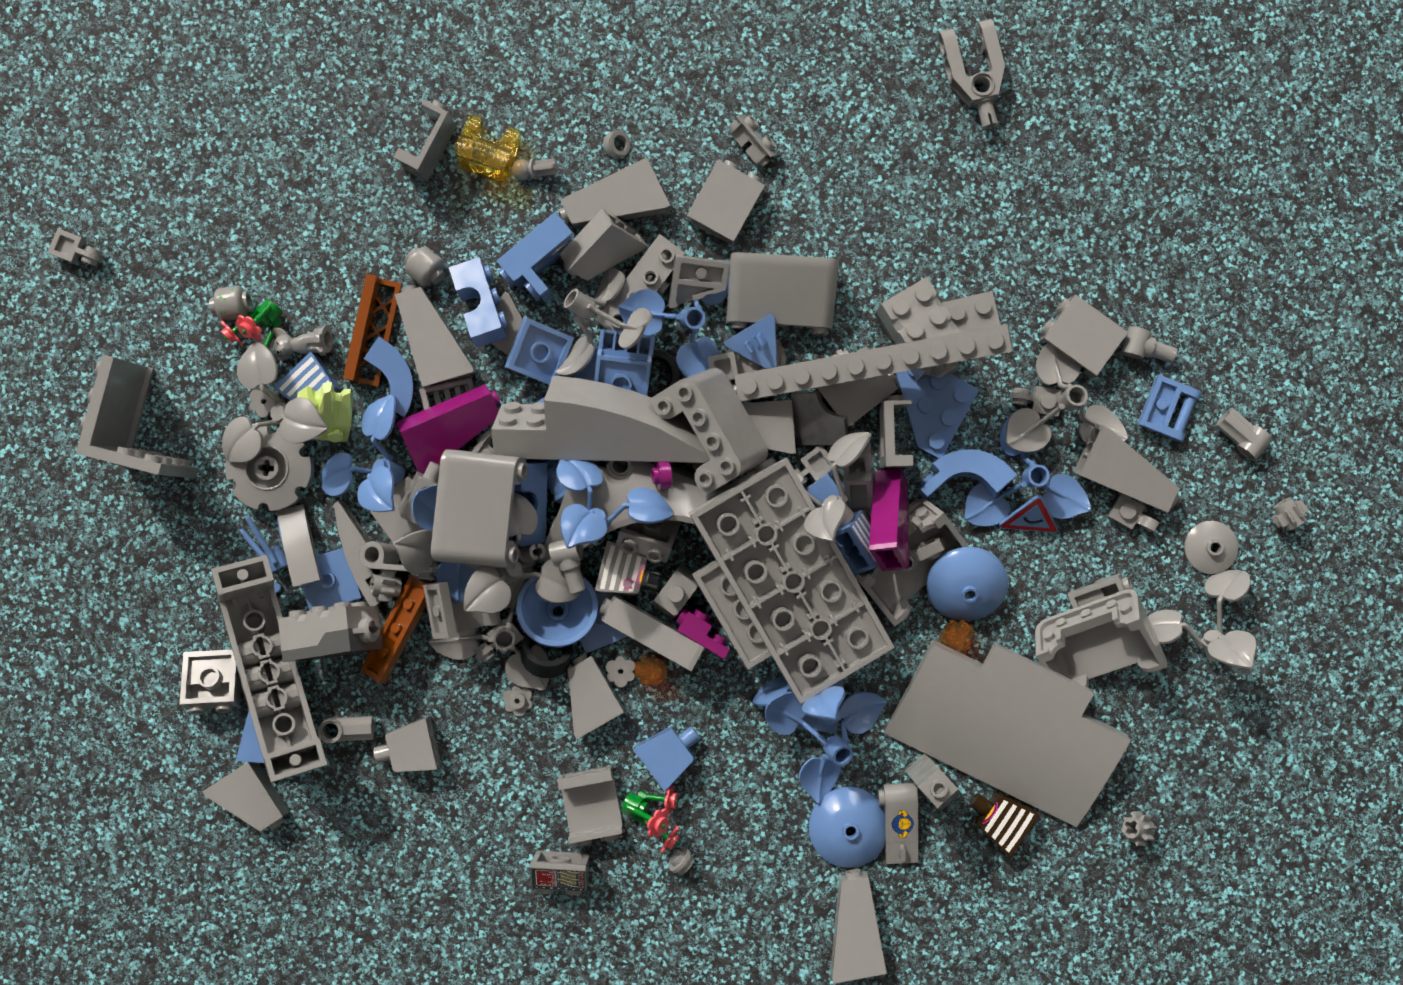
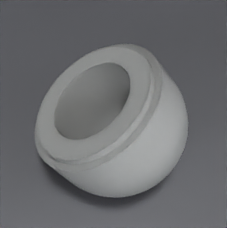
(609, 147)

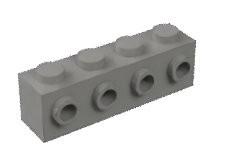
(650, 273)

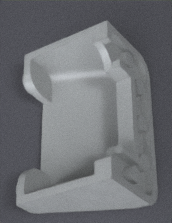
(790, 287)
(476, 508)
(893, 588)
(1099, 639)

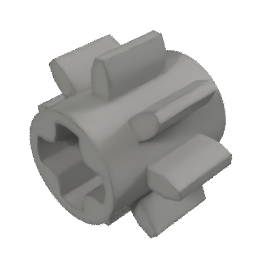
(1289, 513)
(385, 585)
(1138, 828)

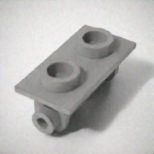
(747, 131)

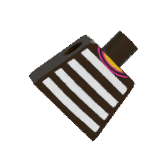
(1003, 820)

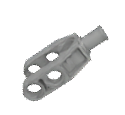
(964, 84)

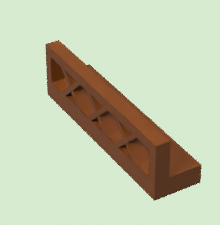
(364, 324)
(397, 629)

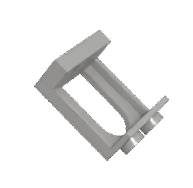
(887, 433)

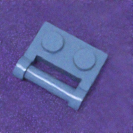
(1161, 405)

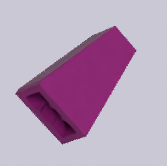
(448, 425)
(890, 520)

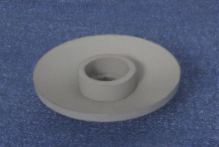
(1198, 547)

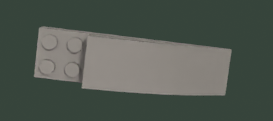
(593, 423)

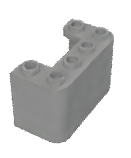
(718, 423)

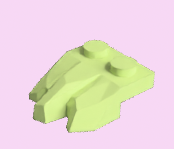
(334, 410)

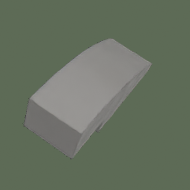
(859, 483)
(299, 546)

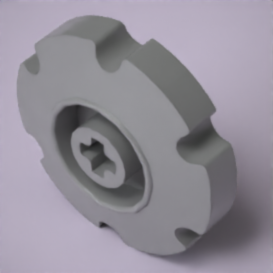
(278, 487)

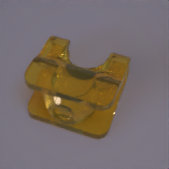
(486, 157)

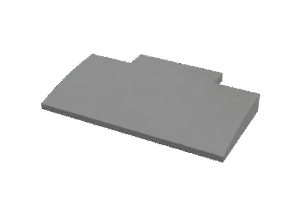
(782, 587)
(1010, 728)

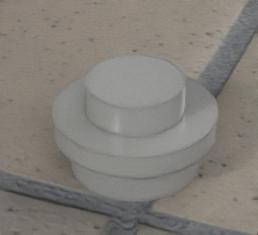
(681, 861)

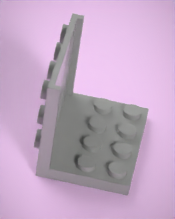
(114, 420)

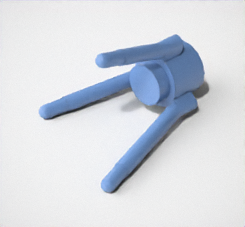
(275, 555)

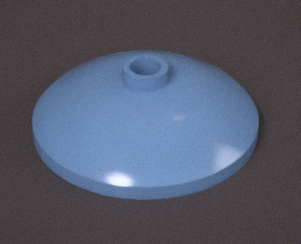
(966, 571)
(549, 630)
(844, 809)

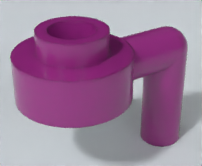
(662, 475)

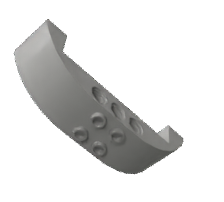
(269, 685)

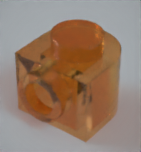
(957, 635)
(651, 670)

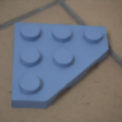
(935, 409)

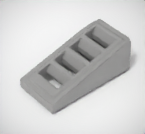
(445, 387)

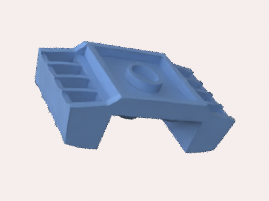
(624, 367)

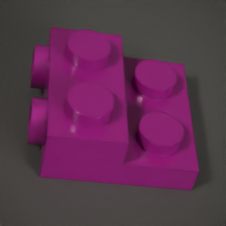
(696, 627)

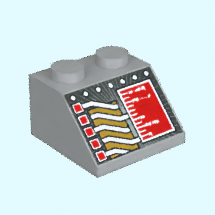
(560, 872)

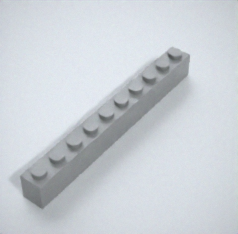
(874, 362)

